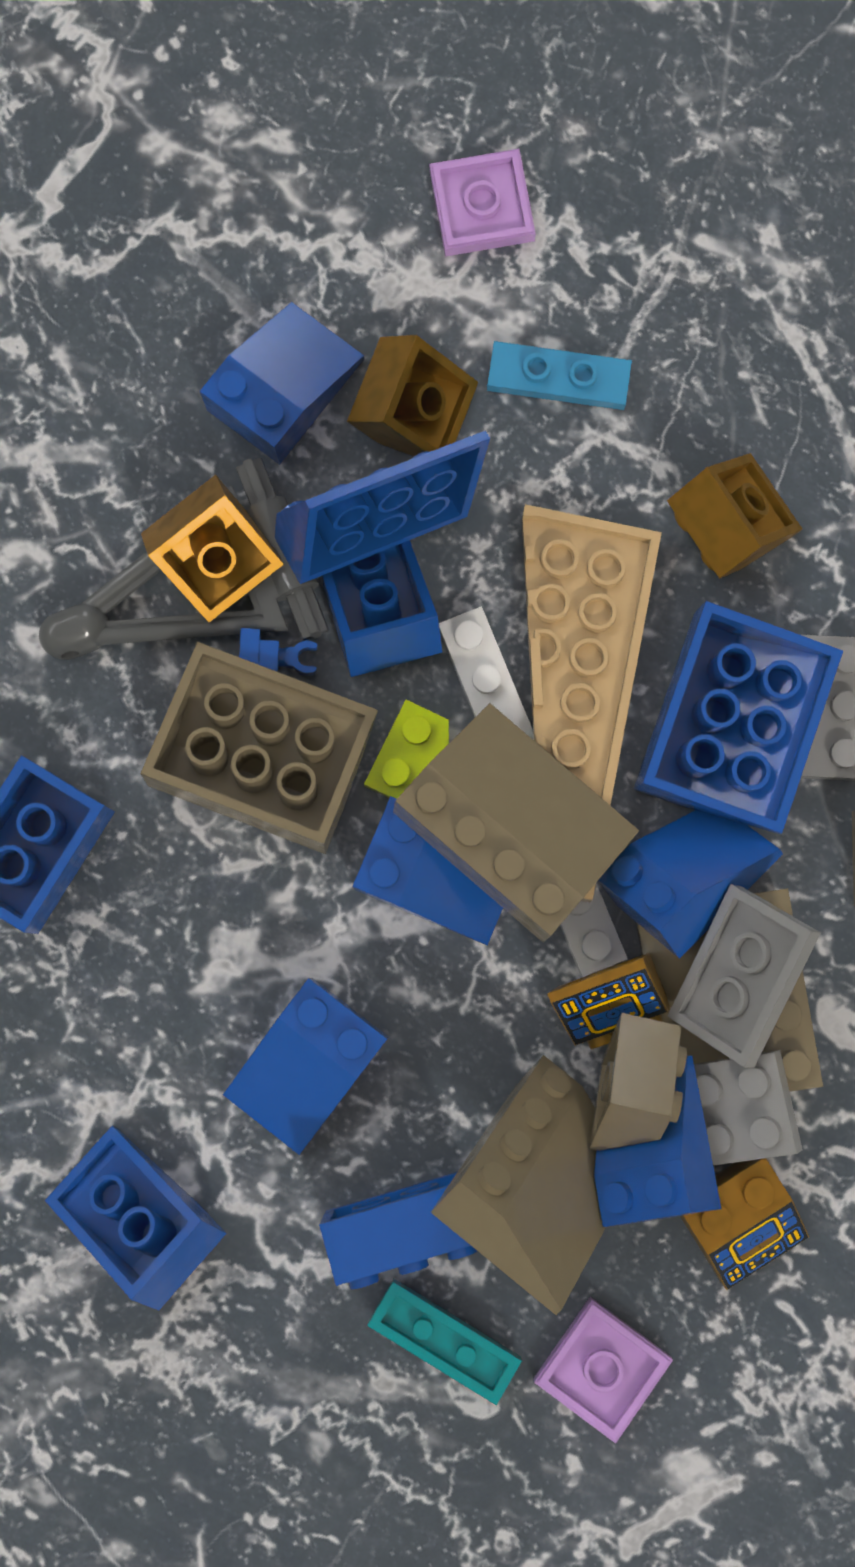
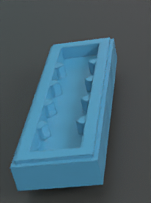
(559, 375)

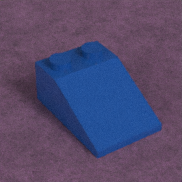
(280, 381)
(383, 611)
(682, 873)
(421, 881)
(305, 1065)
(661, 1175)
(134, 1219)

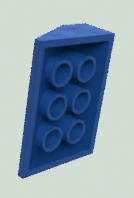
(381, 509)
(738, 718)

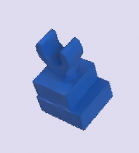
(270, 655)

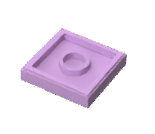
(482, 202)
(602, 1369)

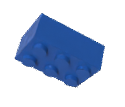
(43, 841)
(389, 1234)

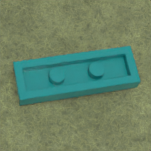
(444, 1341)

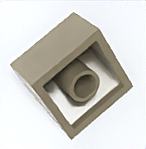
(638, 1083)

